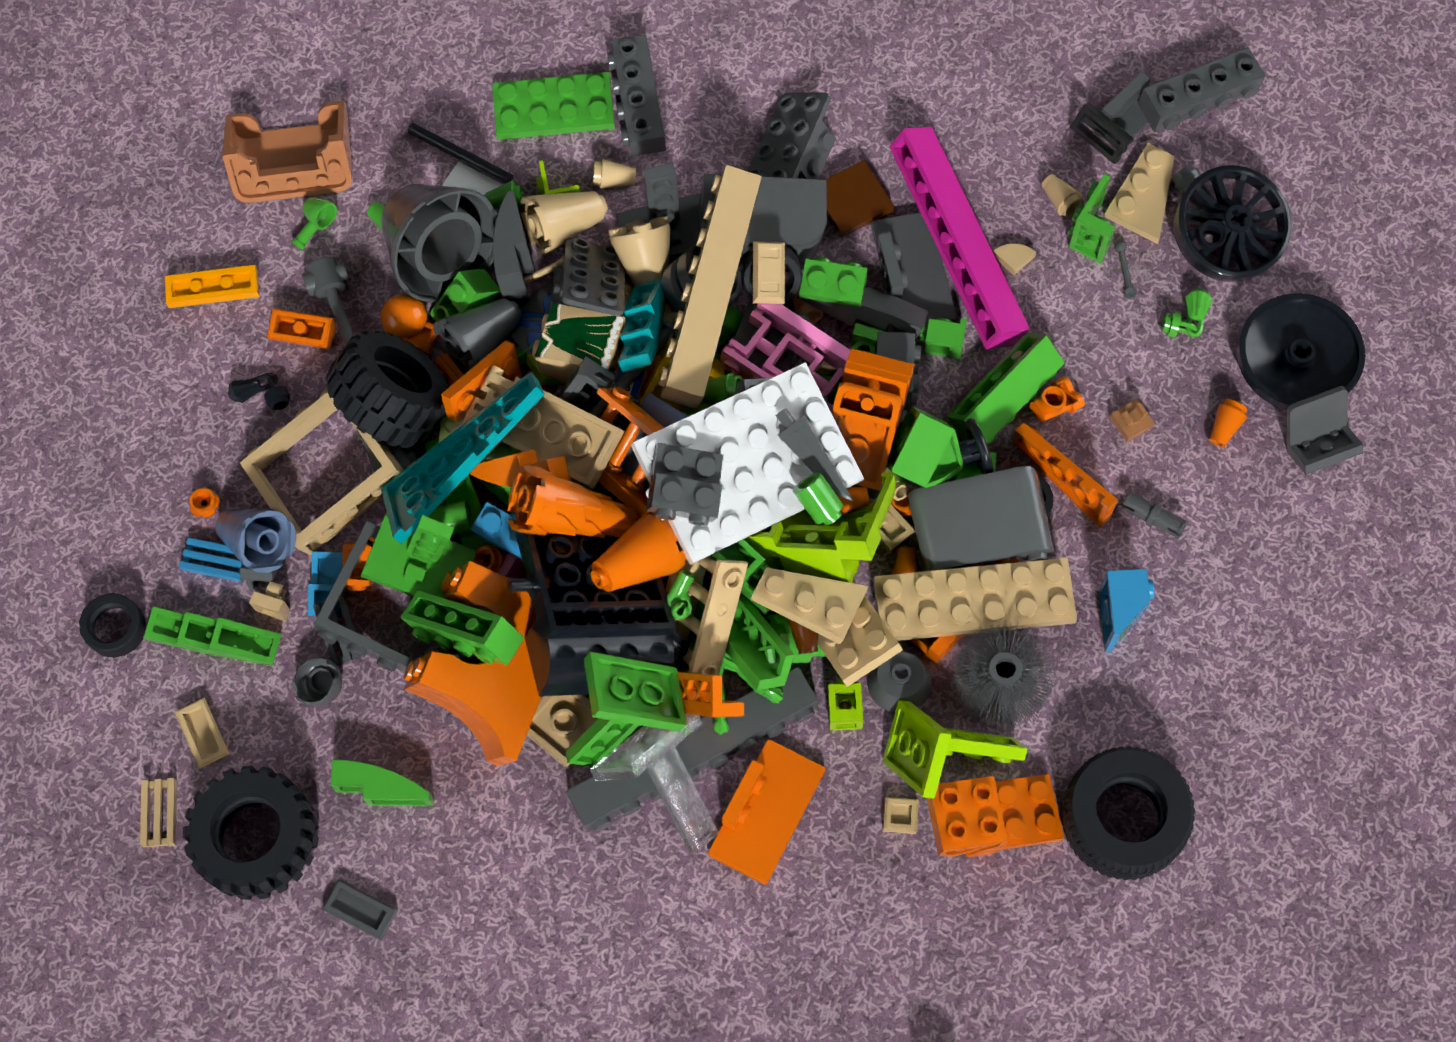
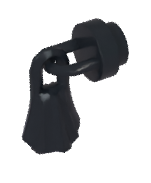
(276, 397)

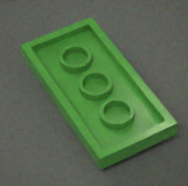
(553, 105)

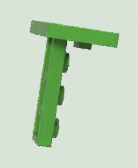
(417, 562)
(623, 697)

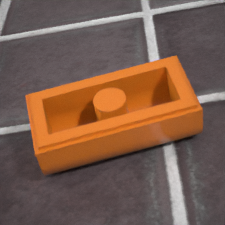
(301, 328)

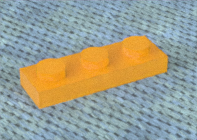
(212, 286)

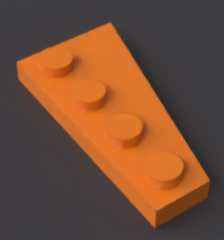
(1067, 476)

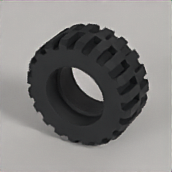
(387, 388)
(217, 808)

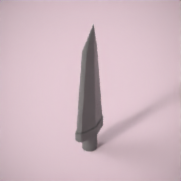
(805, 444)

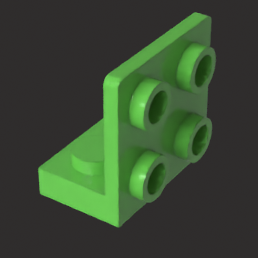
(1089, 233)

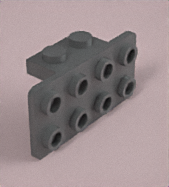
(795, 138)
(590, 278)

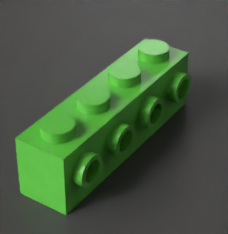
(1008, 386)
(462, 628)

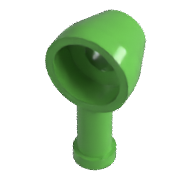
(315, 210)

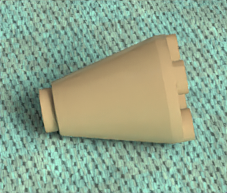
(643, 248)

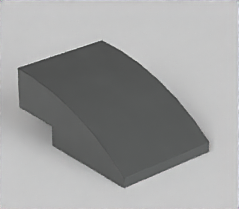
(511, 252)

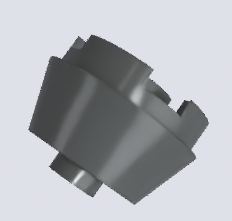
(900, 678)

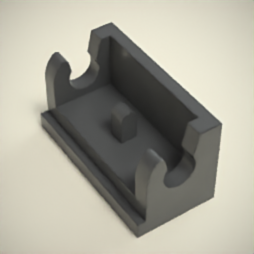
(584, 383)

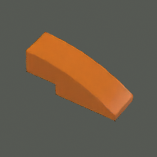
(505, 469)

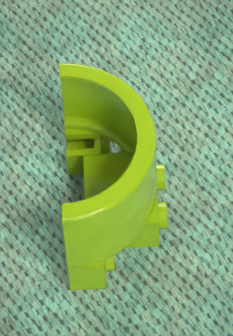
(829, 549)

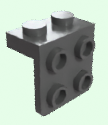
(1320, 431)

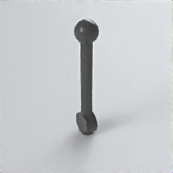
(1130, 292)

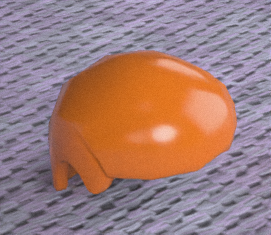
(403, 315)

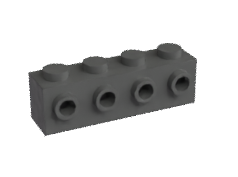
(1201, 90)
(638, 95)

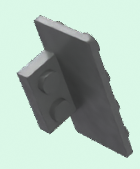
(913, 265)

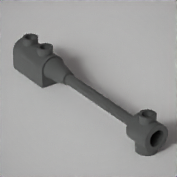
(326, 281)

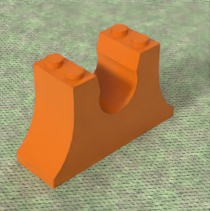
(489, 699)

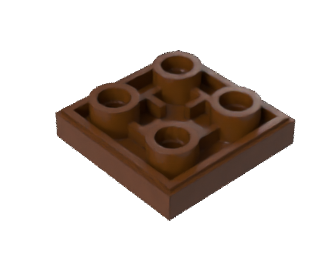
(855, 199)

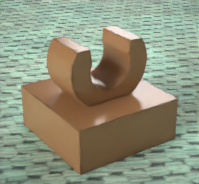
(1132, 420)

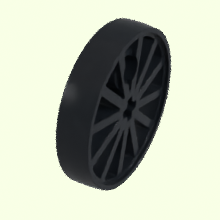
(1224, 231)

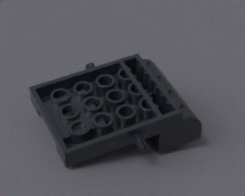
(580, 617)

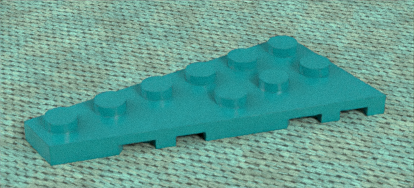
(441, 469)

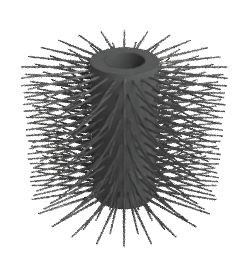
(1007, 665)

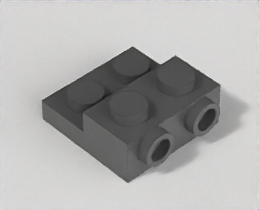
(685, 484)

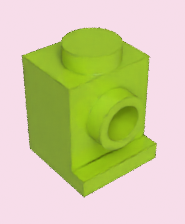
(845, 718)

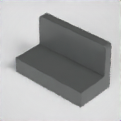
(1124, 106)

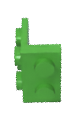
(833, 281)

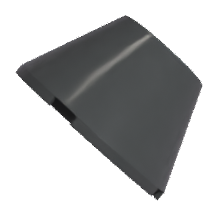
(435, 235)

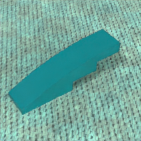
(644, 325)

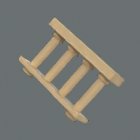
(718, 613)

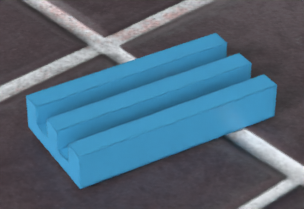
(189, 554)

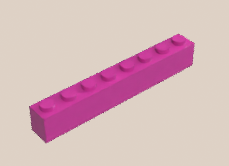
(959, 238)

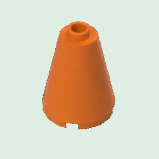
(639, 555)

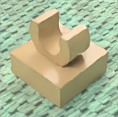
(272, 602)

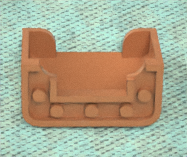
(288, 159)

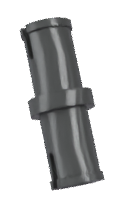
(1154, 515)

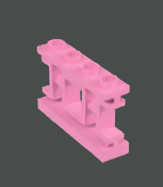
(799, 337)

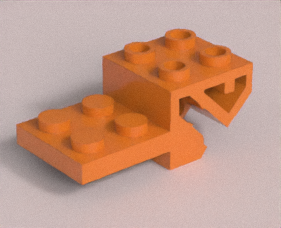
(871, 409)
(994, 815)

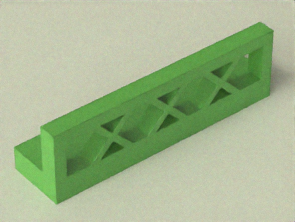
(748, 653)

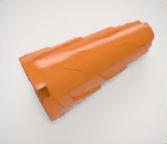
(563, 507)

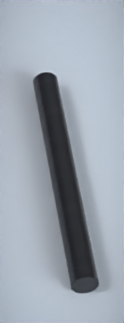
(460, 153)

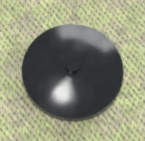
(1299, 349)

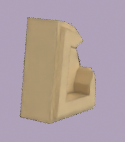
(1014, 256)

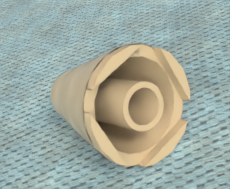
(560, 216)

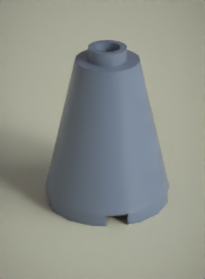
(257, 537)

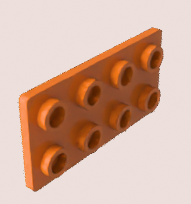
(766, 811)

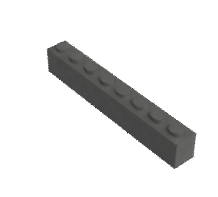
(604, 799)

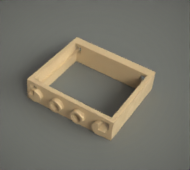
(347, 508)

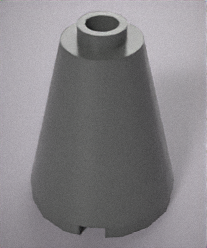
(477, 331)

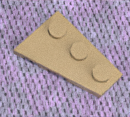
(1144, 194)
(811, 601)

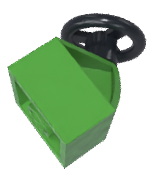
(929, 449)

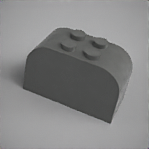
(783, 212)

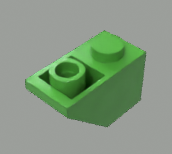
(466, 292)

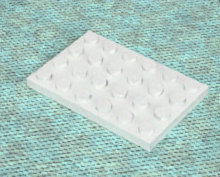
(756, 464)

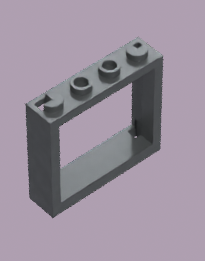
(357, 643)

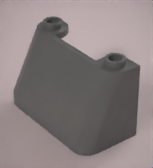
(982, 520)

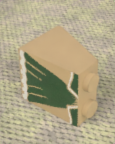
(576, 333)

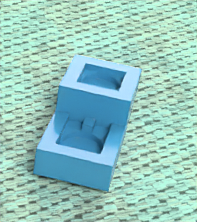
(324, 573)

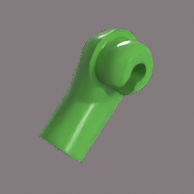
(678, 595)

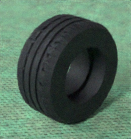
(1153, 777)

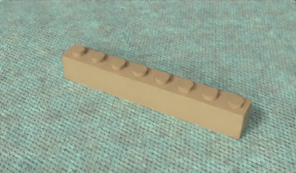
(710, 287)

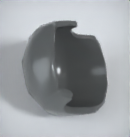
(317, 682)

